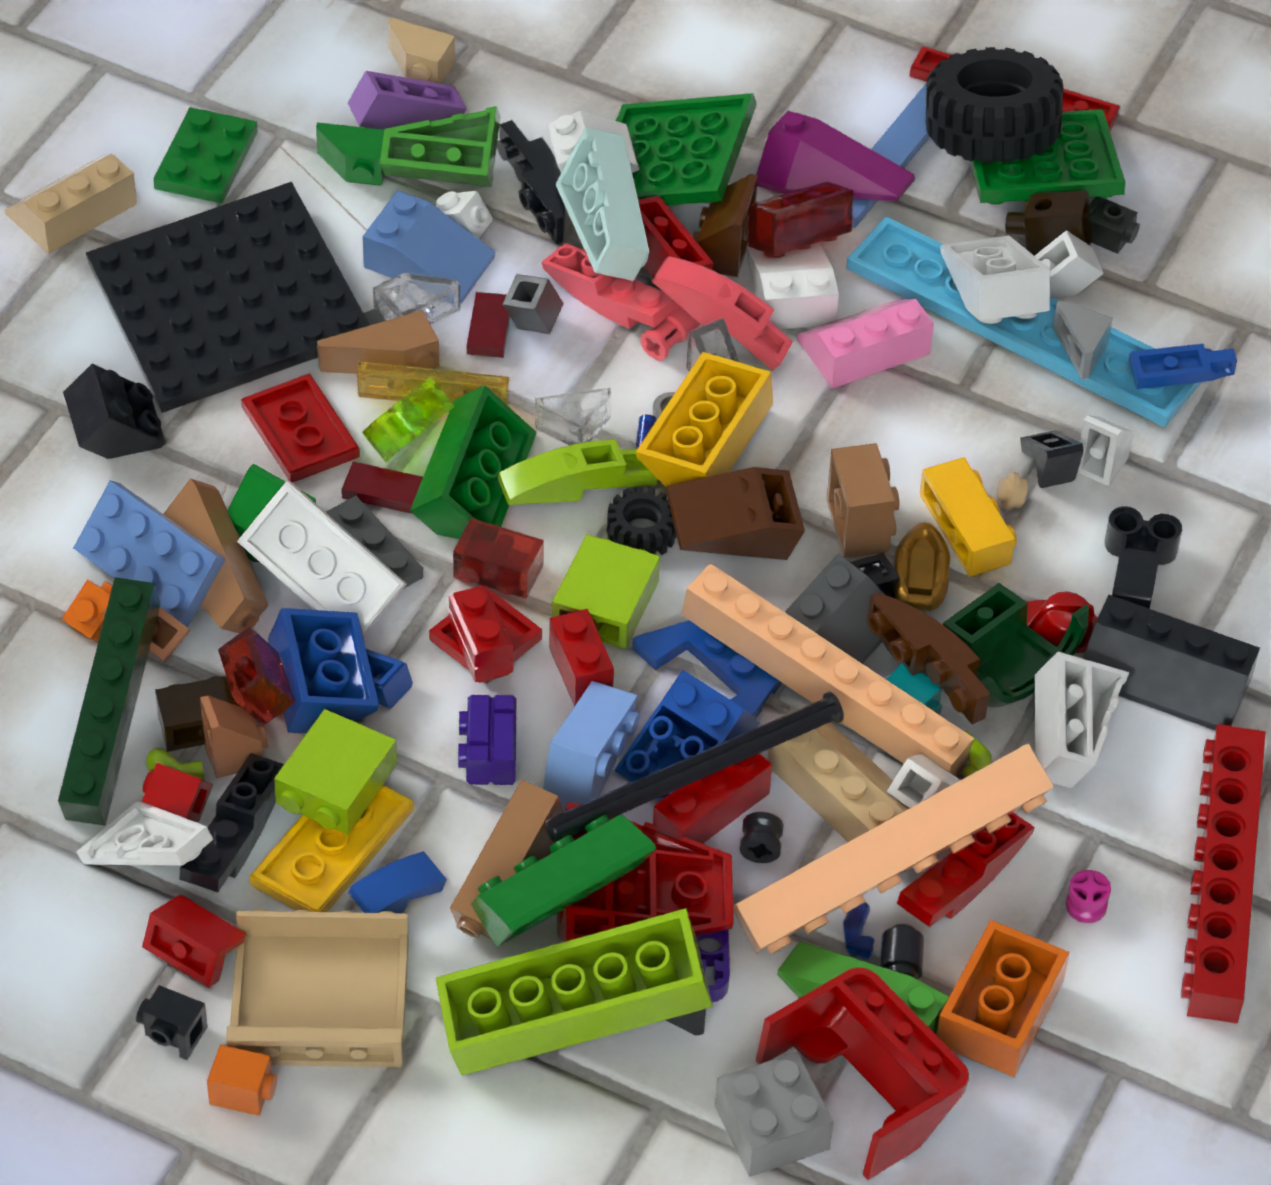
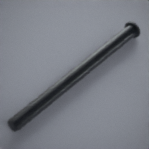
(696, 767)

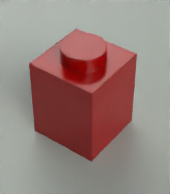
(176, 792)

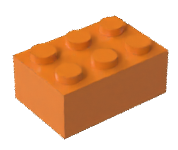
(1002, 998)

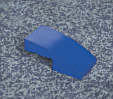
(398, 883)

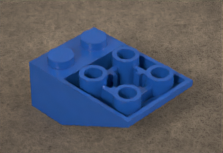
(684, 724)

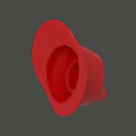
(1053, 616)

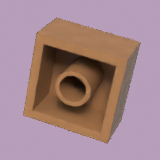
(861, 500)

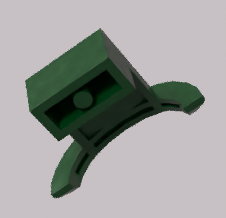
(1007, 648)

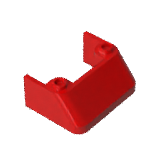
(885, 1044)

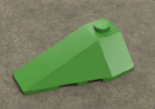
(813, 966)

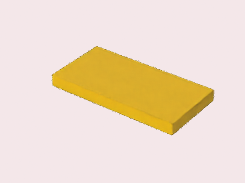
(318, 864)

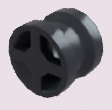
(761, 837)

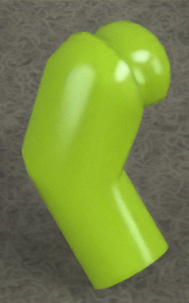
(161, 756)
(978, 757)

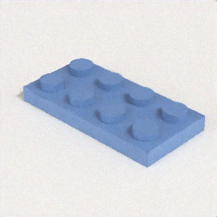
(144, 545)

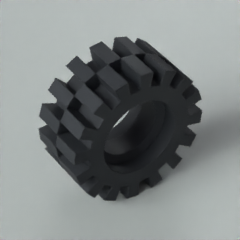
(641, 506)

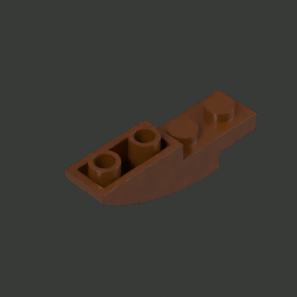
(928, 645)

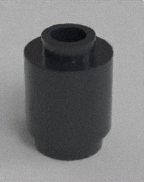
(903, 950)

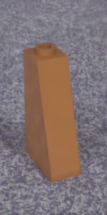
(235, 594)
(515, 838)

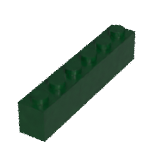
(109, 702)

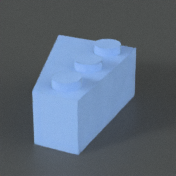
(590, 743)

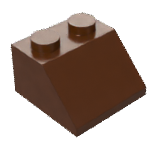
(726, 226)

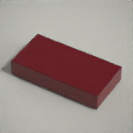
(488, 326)
(381, 486)

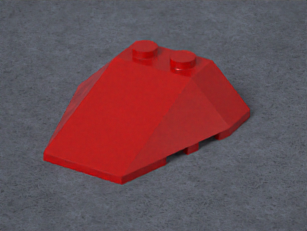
(671, 879)

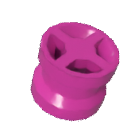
(1097, 892)

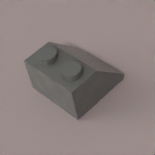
(838, 608)

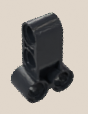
(1140, 550)

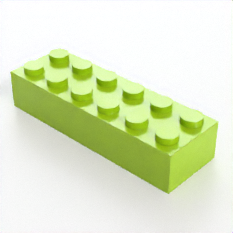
(573, 992)

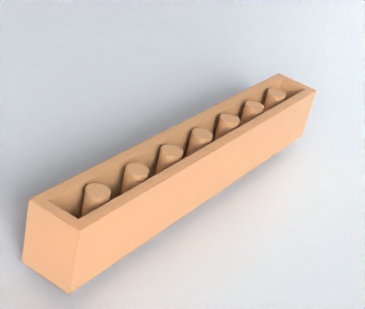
(816, 666)
(892, 849)

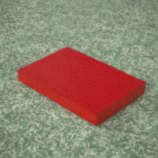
(300, 428)

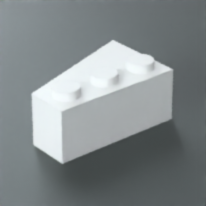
(1073, 714)

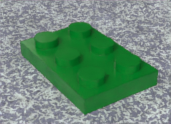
(205, 155)

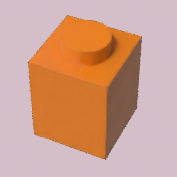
(241, 1080)

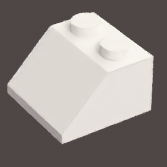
(568, 129)

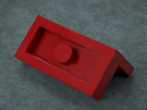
(191, 939)

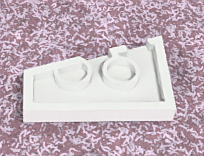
(146, 838)

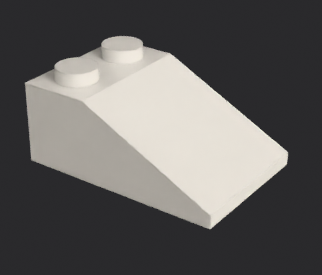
(998, 278)
(796, 286)

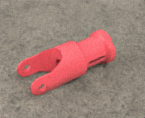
(668, 333)

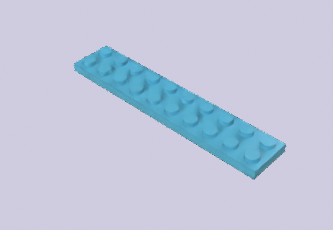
(916, 270)

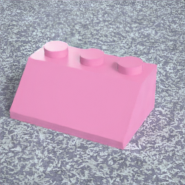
(869, 341)

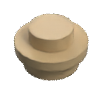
(1012, 491)

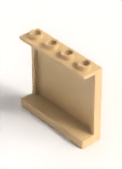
(321, 987)

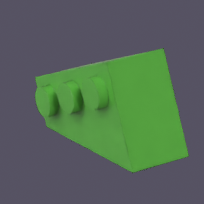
(445, 149)

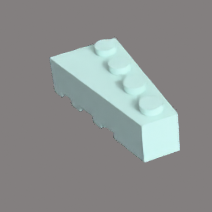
(604, 204)

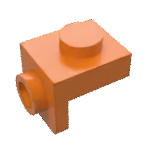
(87, 609)

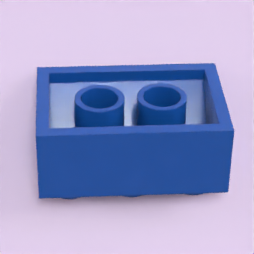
(323, 665)

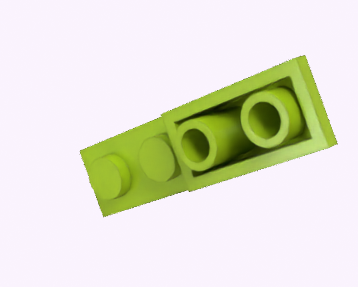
(570, 470)

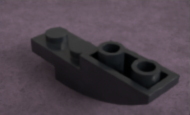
(538, 173)
(237, 824)

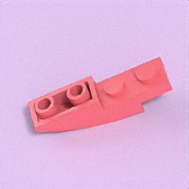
(713, 296)
(612, 297)

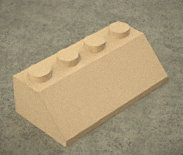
(836, 780)

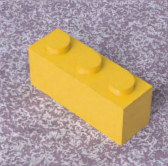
(967, 516)

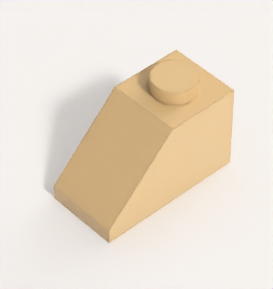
(421, 50)

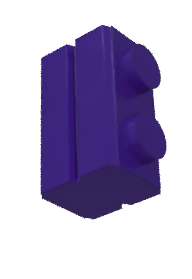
(490, 740)

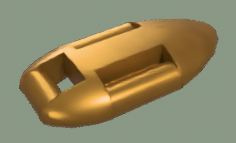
(923, 568)

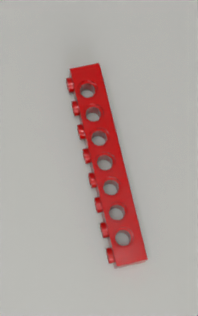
(1224, 875)

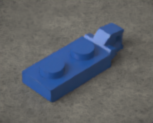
(1180, 365)

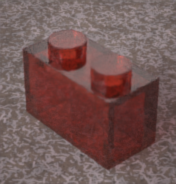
(498, 558)
(256, 676)

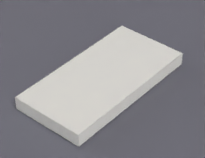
(320, 558)

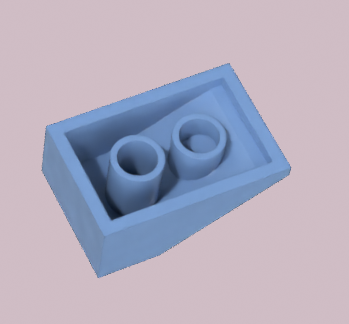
(425, 241)

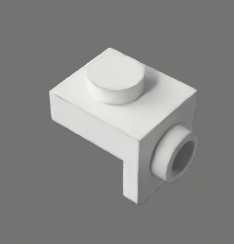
(466, 210)

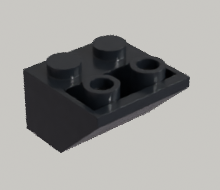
(112, 414)

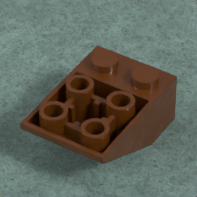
(738, 513)

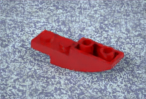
(965, 874)

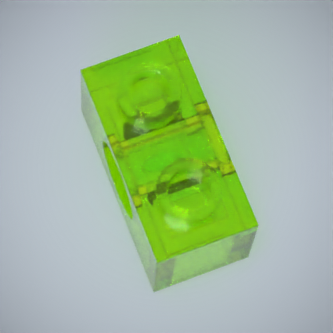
(408, 419)

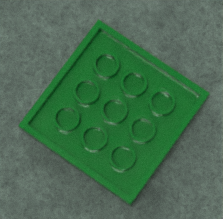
(687, 145)
(1077, 161)

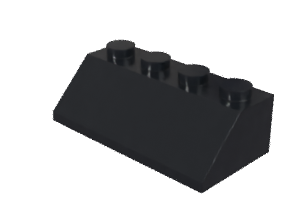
(1173, 662)

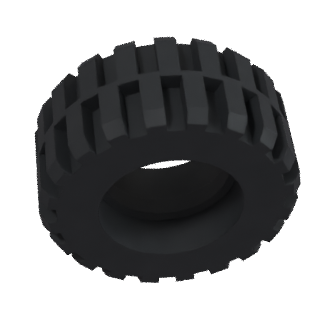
(994, 105)

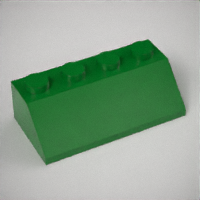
(463, 472)
(560, 878)

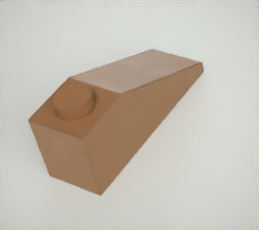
(398, 341)

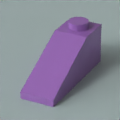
(394, 101)

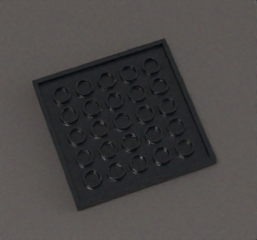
(225, 295)

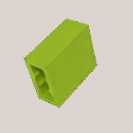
(612, 584)
(335, 772)

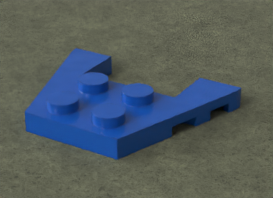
(742, 676)

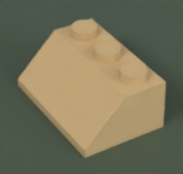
(76, 203)

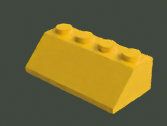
(707, 420)

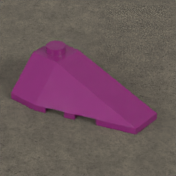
(810, 152)

